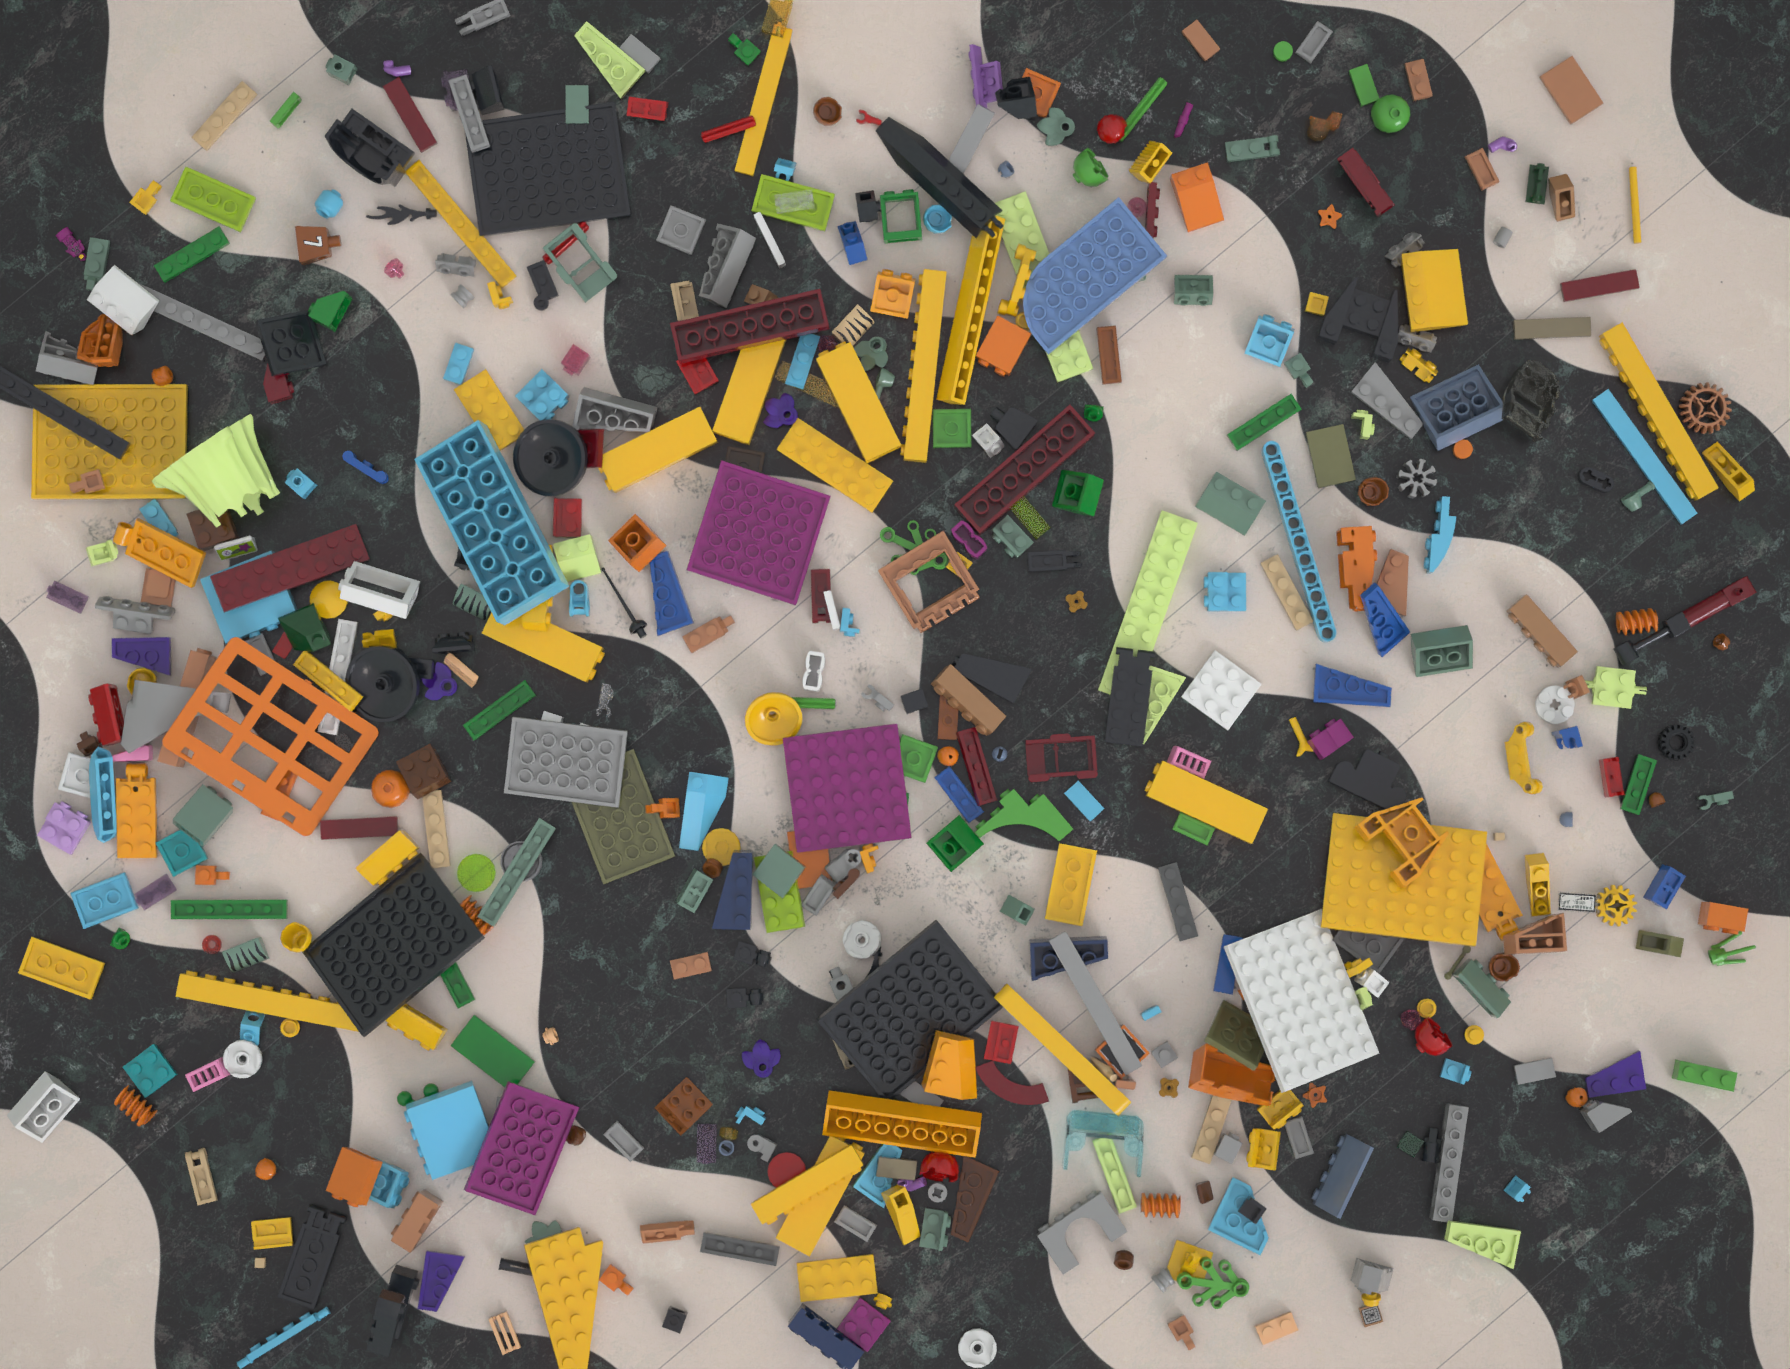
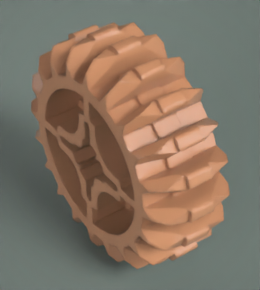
(1699, 404)

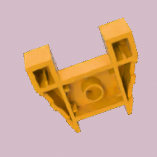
(1409, 835)

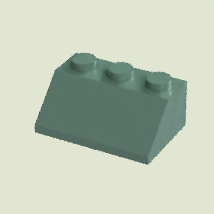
(1230, 503)
(1442, 651)
(1482, 987)

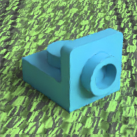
(847, 619)
(1455, 1071)

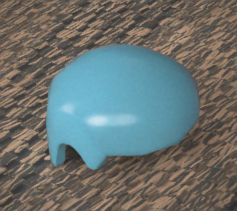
(937, 219)

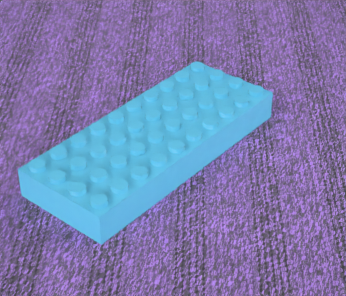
(491, 522)

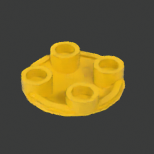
(327, 599)

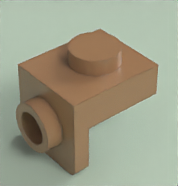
(757, 294)

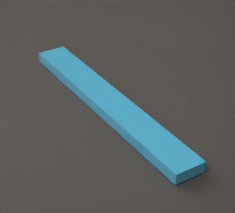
(1644, 456)

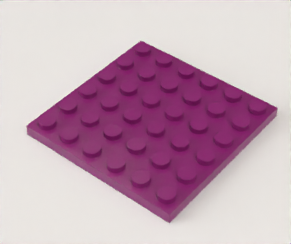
(758, 533)
(847, 788)

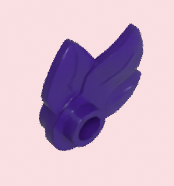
(777, 410)
(437, 685)
(761, 1056)

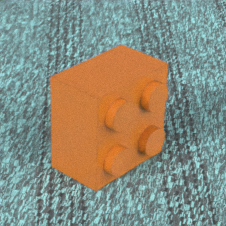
(637, 543)
(1727, 917)

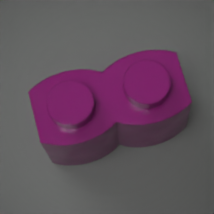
(965, 536)
(1329, 739)

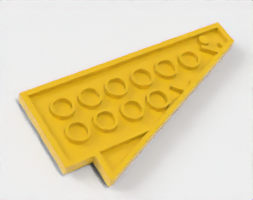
(567, 1287)

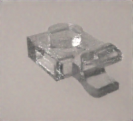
(605, 695)

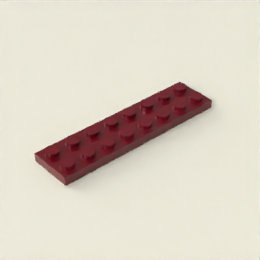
(289, 568)

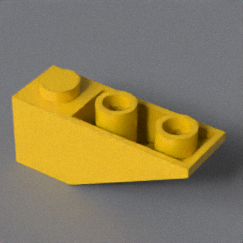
(1538, 884)
(902, 1213)

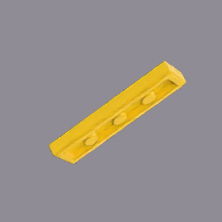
(328, 680)

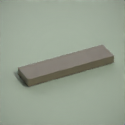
(1552, 328)

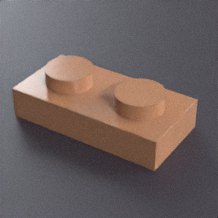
(1418, 80)
(690, 965)

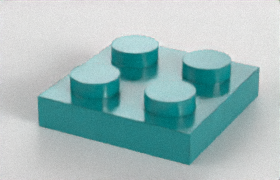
(181, 852)
(150, 1070)

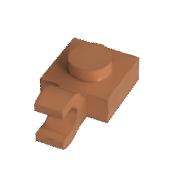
(90, 481)
(1181, 1330)

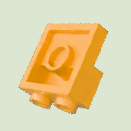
(893, 293)

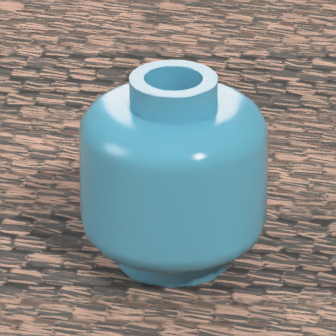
(328, 203)

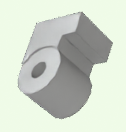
(762, 1144)

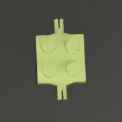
(1614, 687)

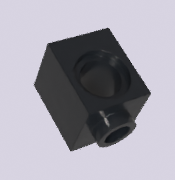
(674, 1319)

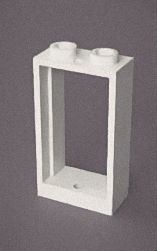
(374, 599)

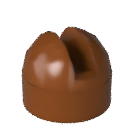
(1721, 642)
(1656, 799)

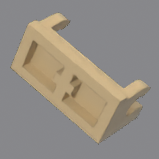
(684, 300)

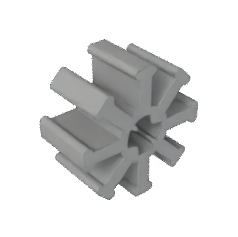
(1418, 472)

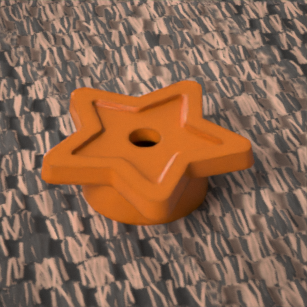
(1324, 217)
(1320, 1094)

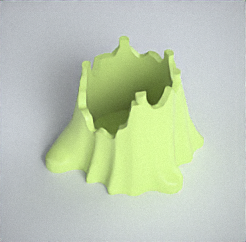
(222, 473)

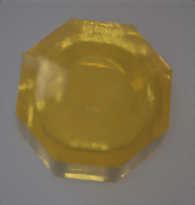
(728, 1133)

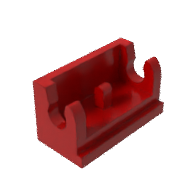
(647, 108)
(1611, 777)

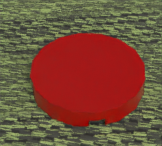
(784, 1167)

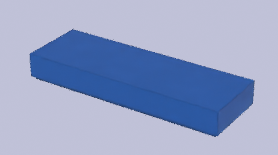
(959, 794)
(1224, 975)

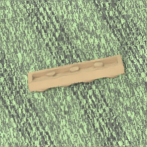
(224, 115)
(1286, 592)
(436, 829)
(1211, 1129)

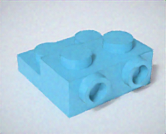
(1270, 340)
(542, 396)
(1225, 591)
(389, 1185)

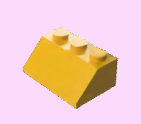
(388, 858)
(417, 1026)

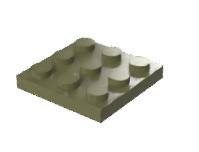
(1235, 1035)

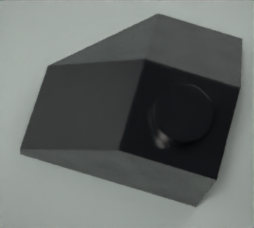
(1018, 98)

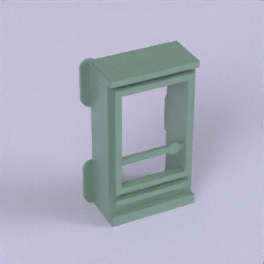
(594, 282)

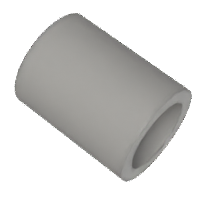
(1502, 237)

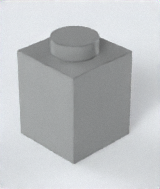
(1228, 1147)

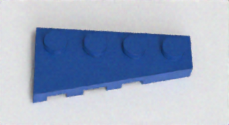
(668, 595)
(1383, 620)
(1342, 688)

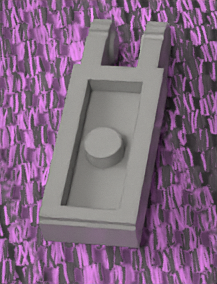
(483, 16)

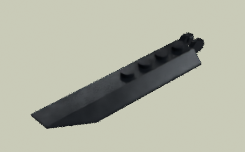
(939, 178)

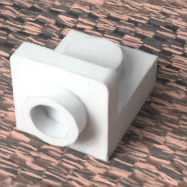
(988, 440)
(1372, 981)

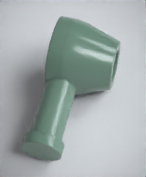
(884, 379)
(1633, 499)

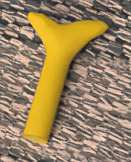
(1303, 744)

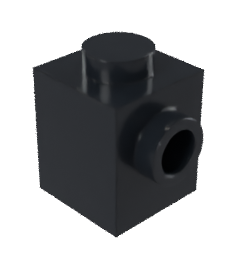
(867, 206)

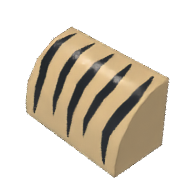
(853, 326)

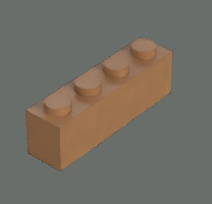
(1541, 631)
(968, 700)

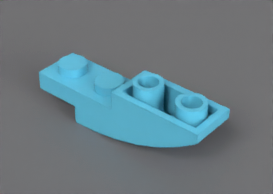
(1439, 543)

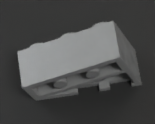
(61, 360)
(1371, 1276)

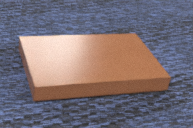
(1571, 90)

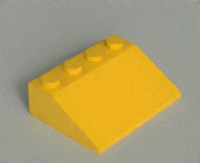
(1433, 289)

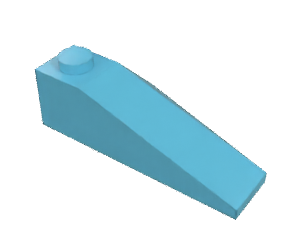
(702, 802)

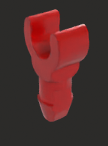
(868, 119)

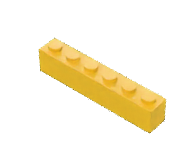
(807, 1184)

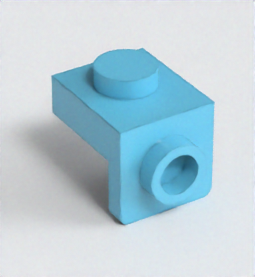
(755, 1114)

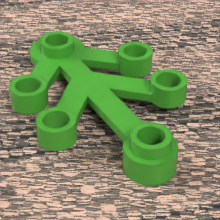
(909, 545)
(1215, 1284)

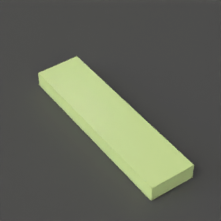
(1114, 1174)

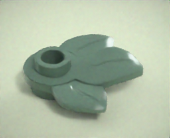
(1053, 126)
(870, 355)
(541, 1230)

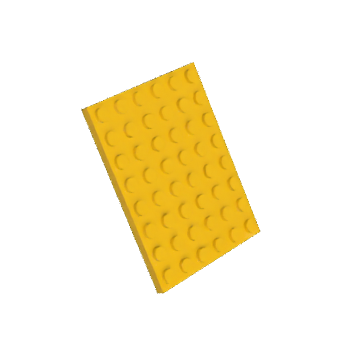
(142, 414)
(1434, 907)

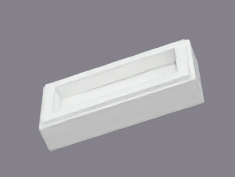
(832, 610)

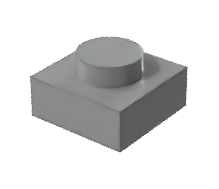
(1164, 1054)

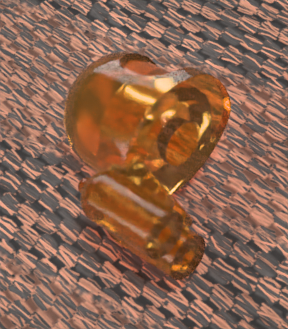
(1319, 128)

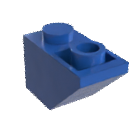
(852, 242)

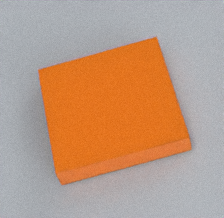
(1044, 90)

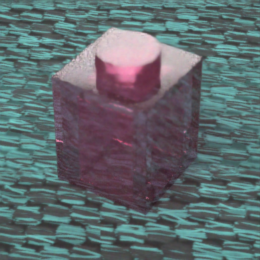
(575, 360)

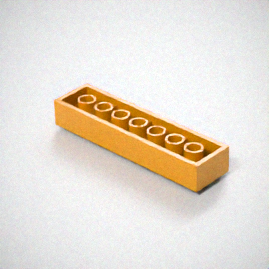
(902, 1124)

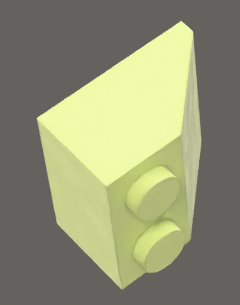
(577, 557)

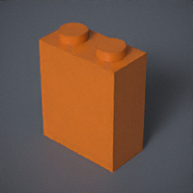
(1002, 346)
(354, 1177)

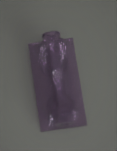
(67, 597)
(155, 892)
(706, 1143)

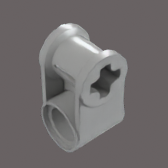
(840, 866)

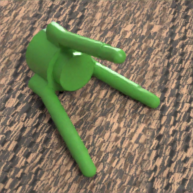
(1718, 955)

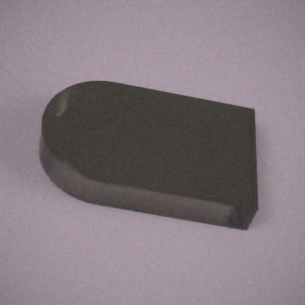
(344, 742)

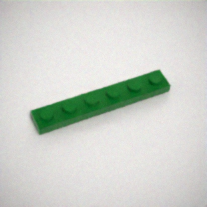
(229, 909)

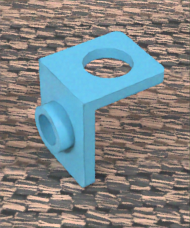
(251, 1029)

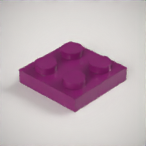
(863, 1324)

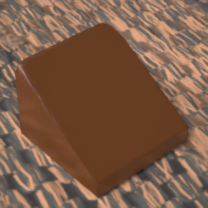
(1204, 1192)

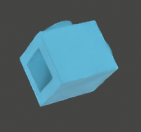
(300, 483)

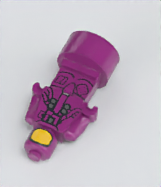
(75, 247)

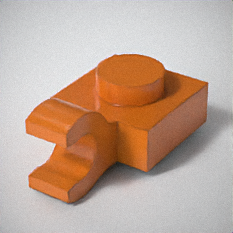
(667, 808)
(207, 875)
(614, 1278)

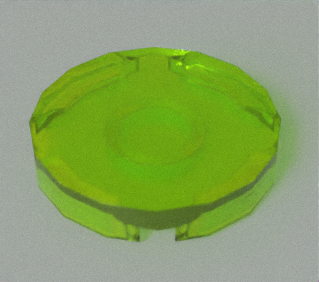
(476, 872)

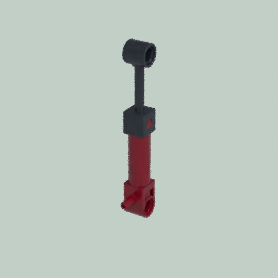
(1690, 617)

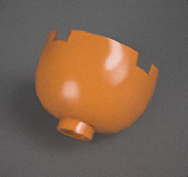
(390, 788)

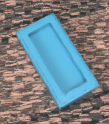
(1084, 801)

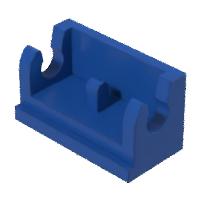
(1570, 737)
(1664, 886)

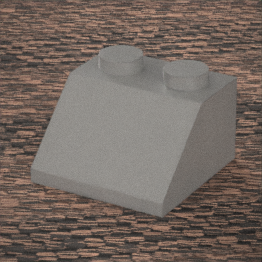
(1602, 1114)

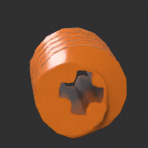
(1637, 620)
(473, 912)
(134, 1106)
(1160, 1205)

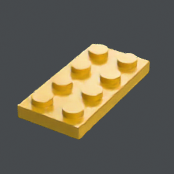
(489, 406)
(1070, 884)
(61, 967)
(837, 1278)

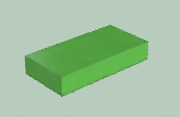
(1363, 85)
(285, 110)
(1193, 828)

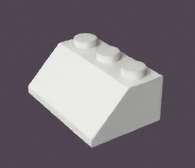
(123, 300)
(43, 1107)

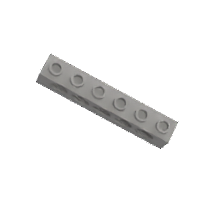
(1449, 1162)

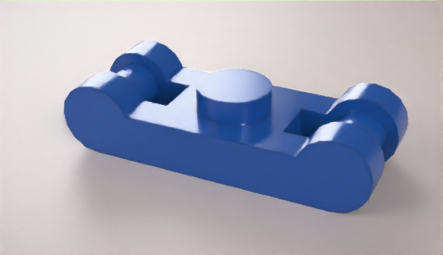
(365, 467)

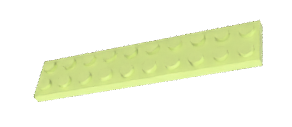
(1022, 228)
(1152, 589)

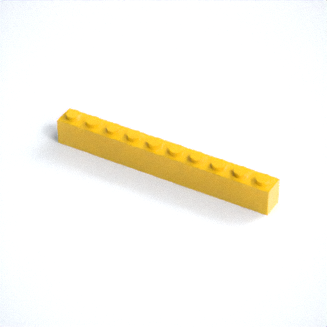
(969, 316)
(924, 367)
(1658, 412)
(263, 1000)

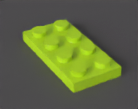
(213, 199)
(813, 218)
(780, 912)

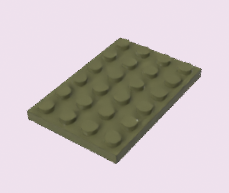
(625, 836)

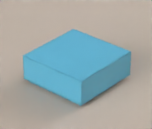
(1150, 1012)

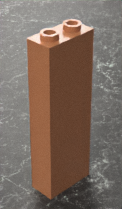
(196, 668)

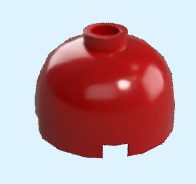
(1431, 1039)
(939, 1166)

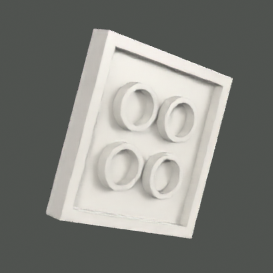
(1221, 690)

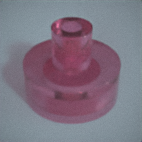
(1137, 211)
(394, 268)
(826, 342)
(1410, 1019)

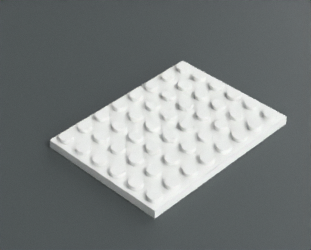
(1301, 1001)

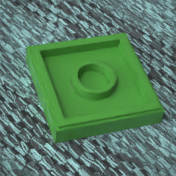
(951, 428)
(916, 757)

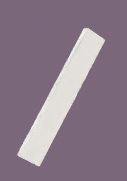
(339, 664)

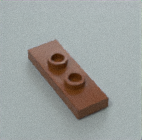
(1109, 355)
(947, 720)

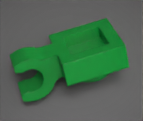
(745, 50)

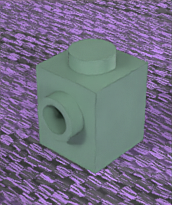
(341, 69)
(1013, 908)

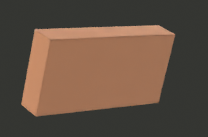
(1200, 40)
(1482, 169)
(1125, 1084)

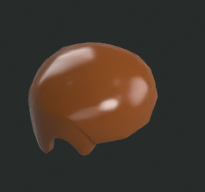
(827, 111)
(1373, 491)
(1503, 966)

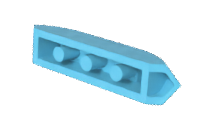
(102, 794)

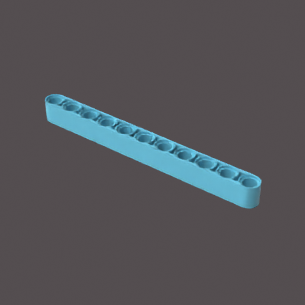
(1297, 551)

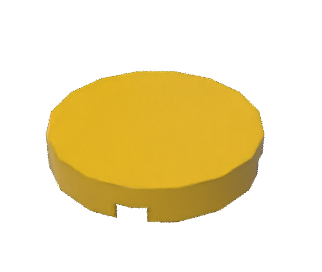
(720, 845)

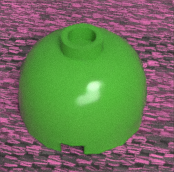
(1390, 113)
(1089, 170)

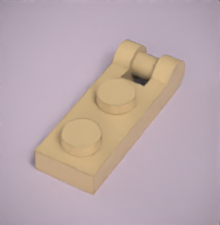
(201, 1177)

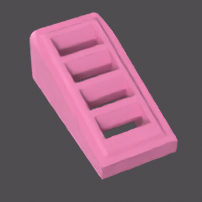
(143, 753)
(1174, 755)
(217, 1068)

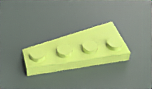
(611, 61)
(1162, 691)
(1488, 1241)

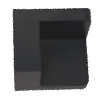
(914, 701)
(1252, 1209)

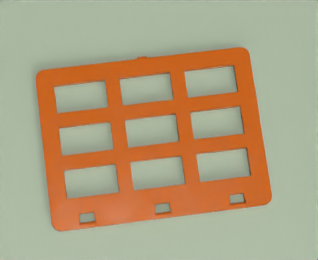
(257, 791)

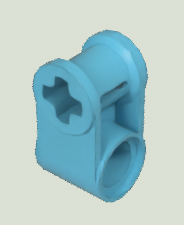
(579, 600)

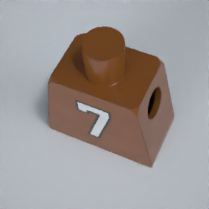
(315, 243)

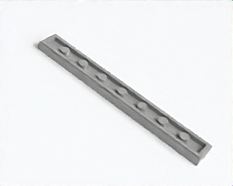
(1095, 1003)

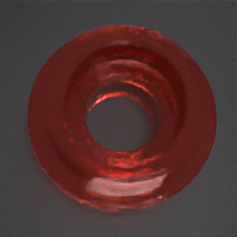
(205, 944)

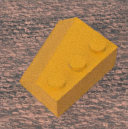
(951, 1067)

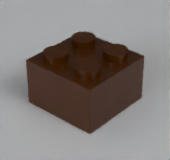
(207, 534)
(423, 771)

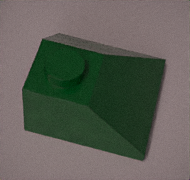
(305, 629)

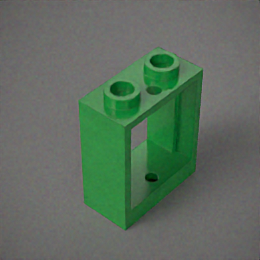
(901, 236)

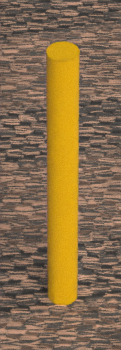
(1635, 205)

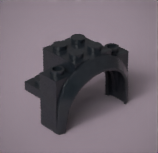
(372, 153)

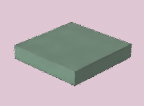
(779, 870)

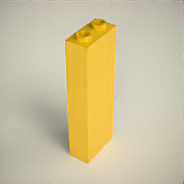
(747, 391)
(858, 402)
(657, 450)
(554, 646)
(1205, 801)
(807, 1222)

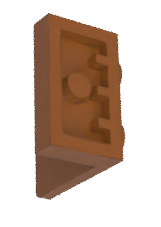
(683, 1106)

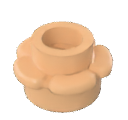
(550, 1036)

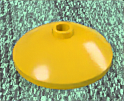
(773, 728)

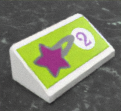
(236, 548)

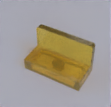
(777, 17)

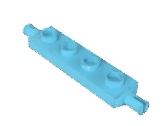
(289, 1330)

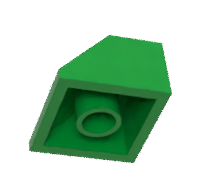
(330, 309)
(1078, 492)
(955, 843)

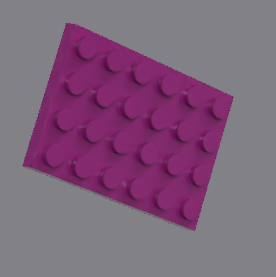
(521, 1148)

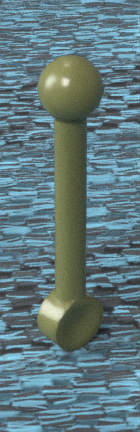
(1466, 949)

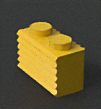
(1150, 161)

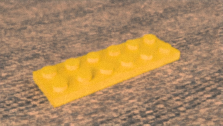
(834, 465)

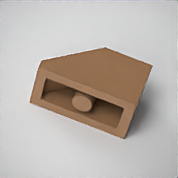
(1562, 197)

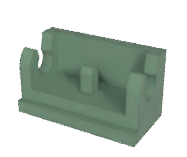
(694, 890)

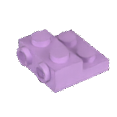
(64, 827)

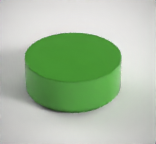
(1282, 51)

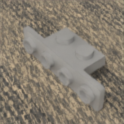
(134, 615)

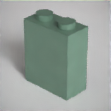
(203, 815)

